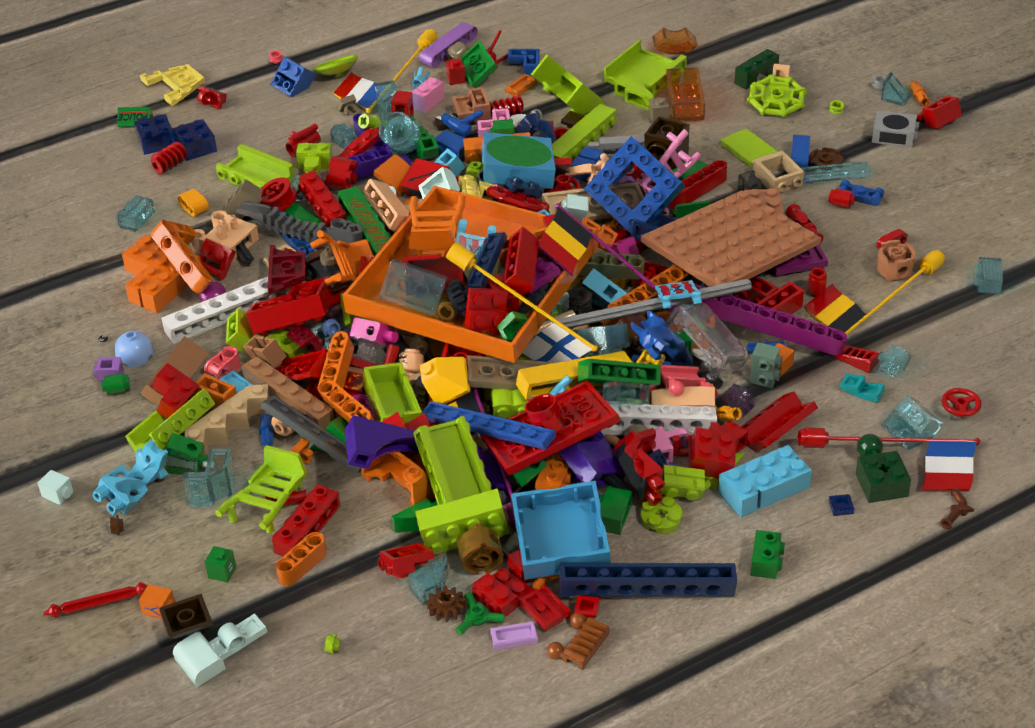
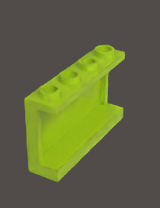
(254, 167)
(160, 429)
(451, 460)

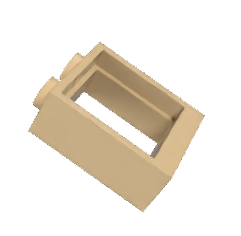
(765, 165)

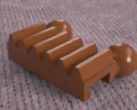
(584, 644)

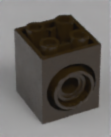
(657, 142)

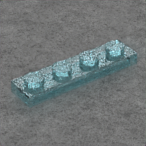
(836, 172)

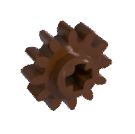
(446, 603)

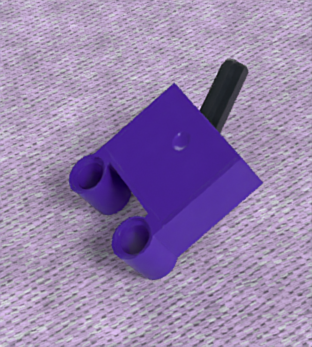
(594, 461)

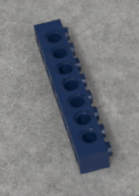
(648, 579)

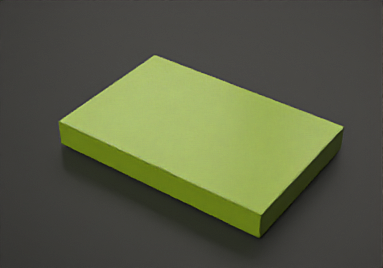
(746, 146)

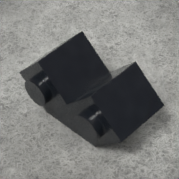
(317, 270)

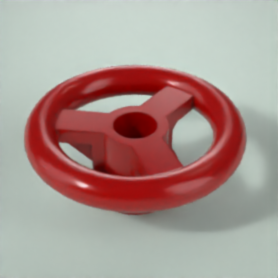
(563, 184)
(960, 404)

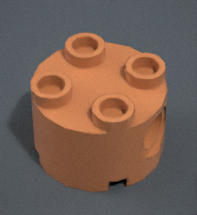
(895, 260)

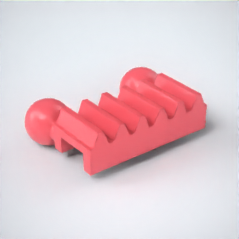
(678, 377)

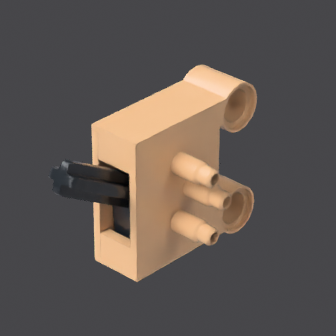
(231, 233)

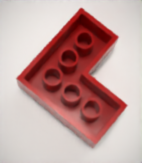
(302, 303)

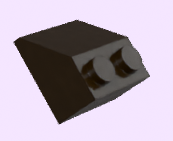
(185, 617)

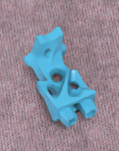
(145, 471)

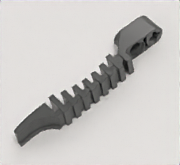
(339, 229)

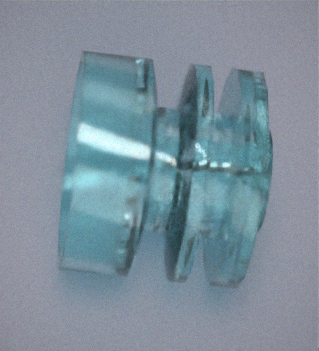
(394, 126)

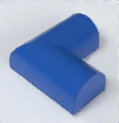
(527, 57)

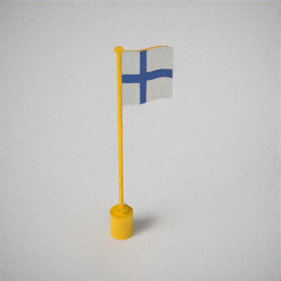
(553, 343)

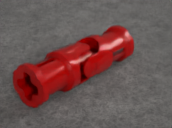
(801, 218)

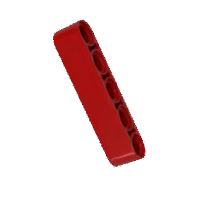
(701, 182)

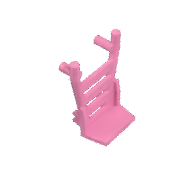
(670, 152)

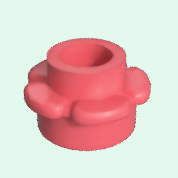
(276, 57)

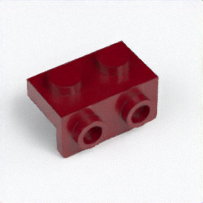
(303, 337)

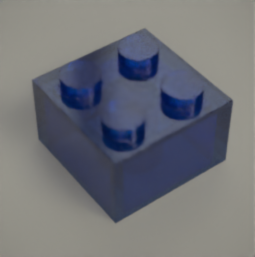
(154, 133)
(195, 138)

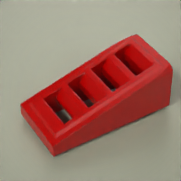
(862, 359)

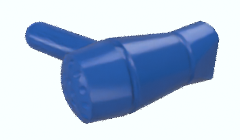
(460, 126)

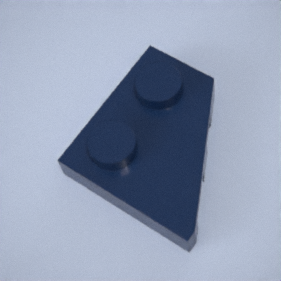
(528, 189)

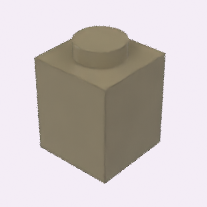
(657, 108)

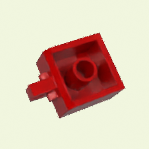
(712, 450)

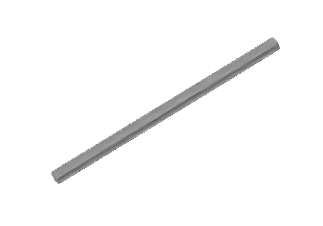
(652, 304)

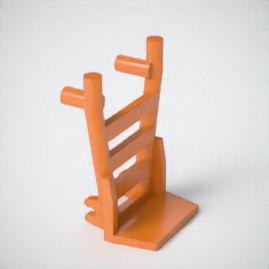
(434, 234)
(347, 256)

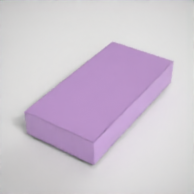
(514, 635)

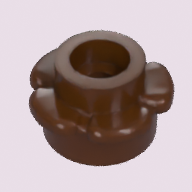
(116, 525)

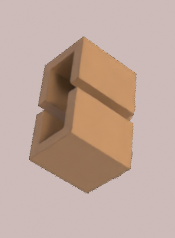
(265, 349)

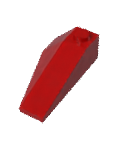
(305, 366)

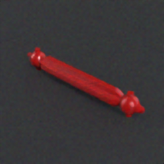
(95, 600)

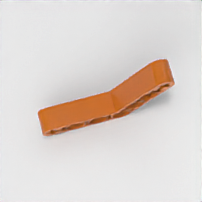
(334, 377)

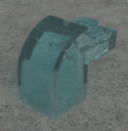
(893, 361)

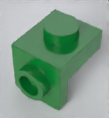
(511, 324)

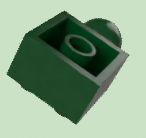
(879, 473)

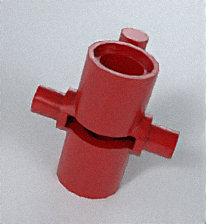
(307, 135)

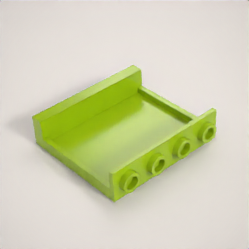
(643, 67)

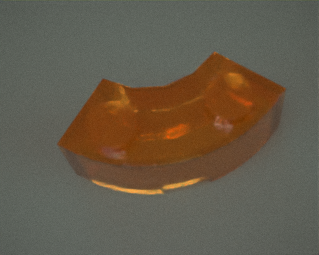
(674, 41)

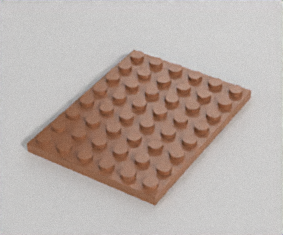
(730, 240)

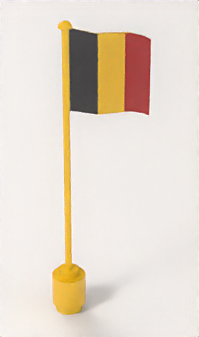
(841, 313)

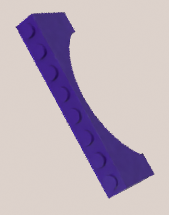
(371, 439)

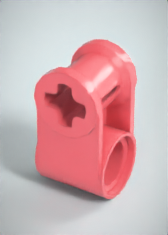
(223, 362)

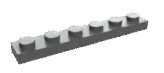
(308, 429)

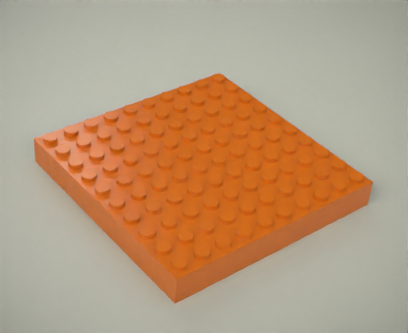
(363, 294)

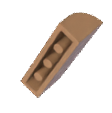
(185, 358)

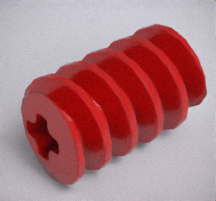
(513, 104)
(168, 157)

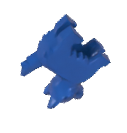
(657, 336)

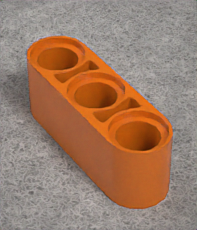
(301, 559)

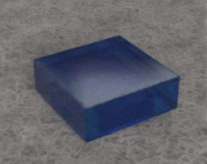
(841, 505)

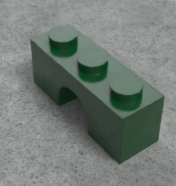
(749, 70)

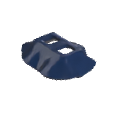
(532, 122)

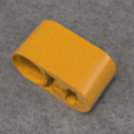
(193, 202)

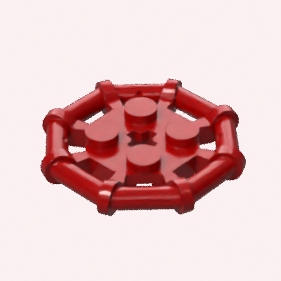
(516, 198)

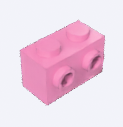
(428, 94)

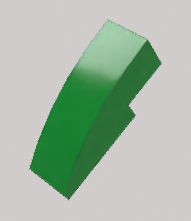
(406, 519)

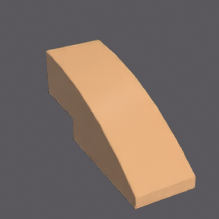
(691, 396)

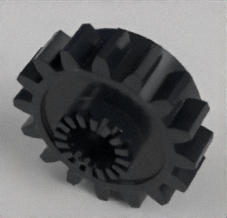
(458, 296)

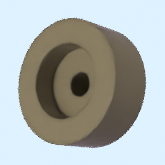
(327, 257)

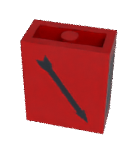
(417, 174)

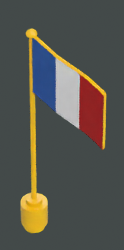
(365, 89)

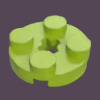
(667, 524)

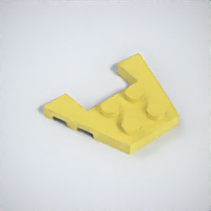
(181, 78)

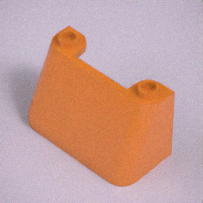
(404, 472)

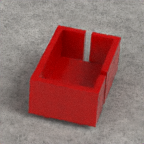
(437, 264)

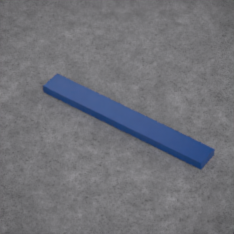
(492, 425)

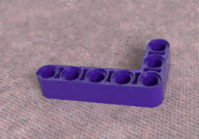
(374, 157)

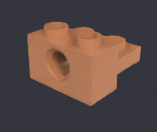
(471, 103)

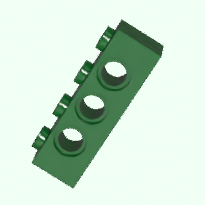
(609, 371)

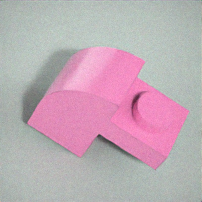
(664, 441)

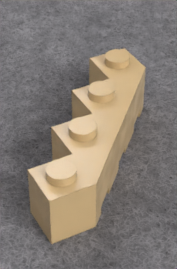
(231, 415)

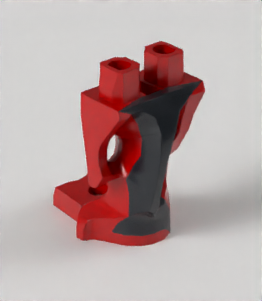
(639, 467)

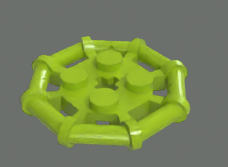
(768, 96)

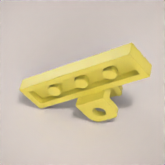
(470, 186)

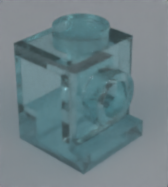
(340, 131)

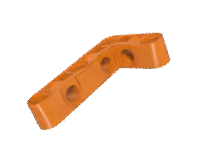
(174, 241)

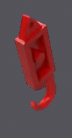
(362, 143)

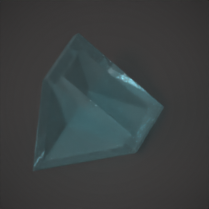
(894, 91)

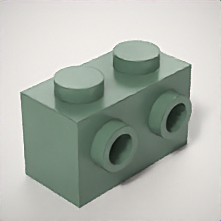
(765, 365)

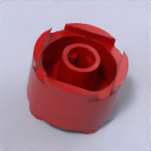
(341, 173)

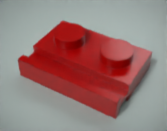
(545, 607)

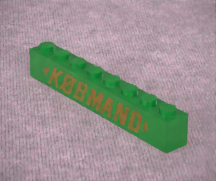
(361, 213)

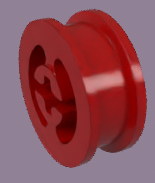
(278, 194)

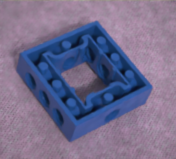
(653, 204)

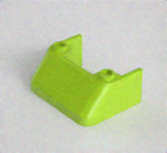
(566, 86)

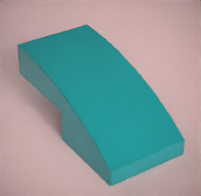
(857, 386)

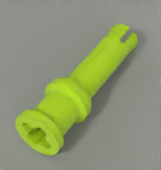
(369, 122)

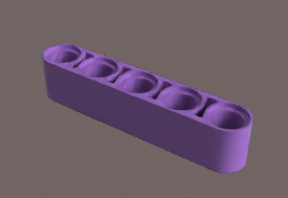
(437, 52)

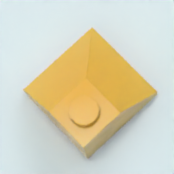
(445, 378)

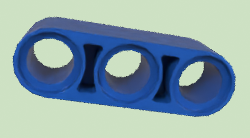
(800, 150)

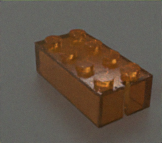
(687, 98)

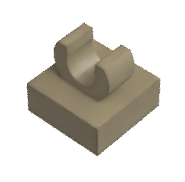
(347, 103)

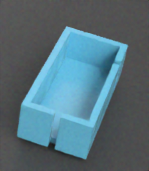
(771, 475)

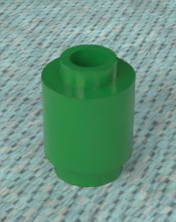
(115, 384)

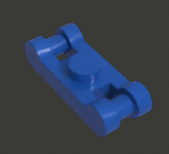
(863, 194)

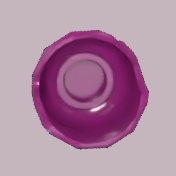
(213, 290)

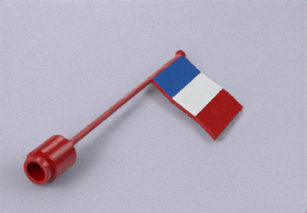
(946, 460)

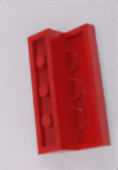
(776, 420)

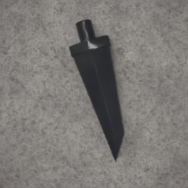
(535, 298)

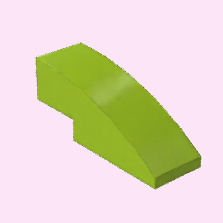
(633, 92)

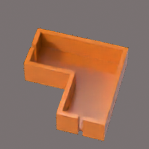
(156, 277)

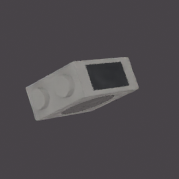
(895, 129)

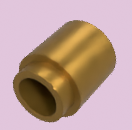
(443, 313)

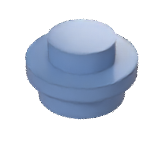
(330, 327)

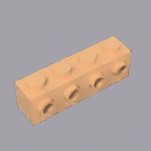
(386, 204)

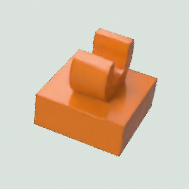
(302, 448)

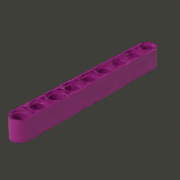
(777, 323)

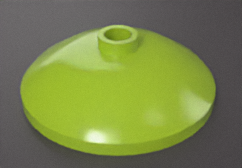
(336, 66)

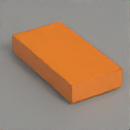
(521, 85)

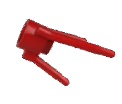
(493, 55)

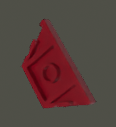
(285, 269)

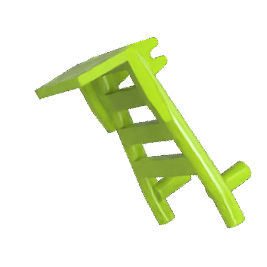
(276, 463)

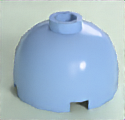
(133, 348)

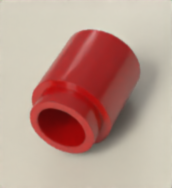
(841, 198)
(817, 281)

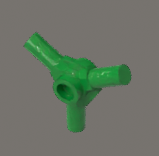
(477, 615)

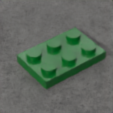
(478, 64)

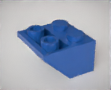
(292, 77)

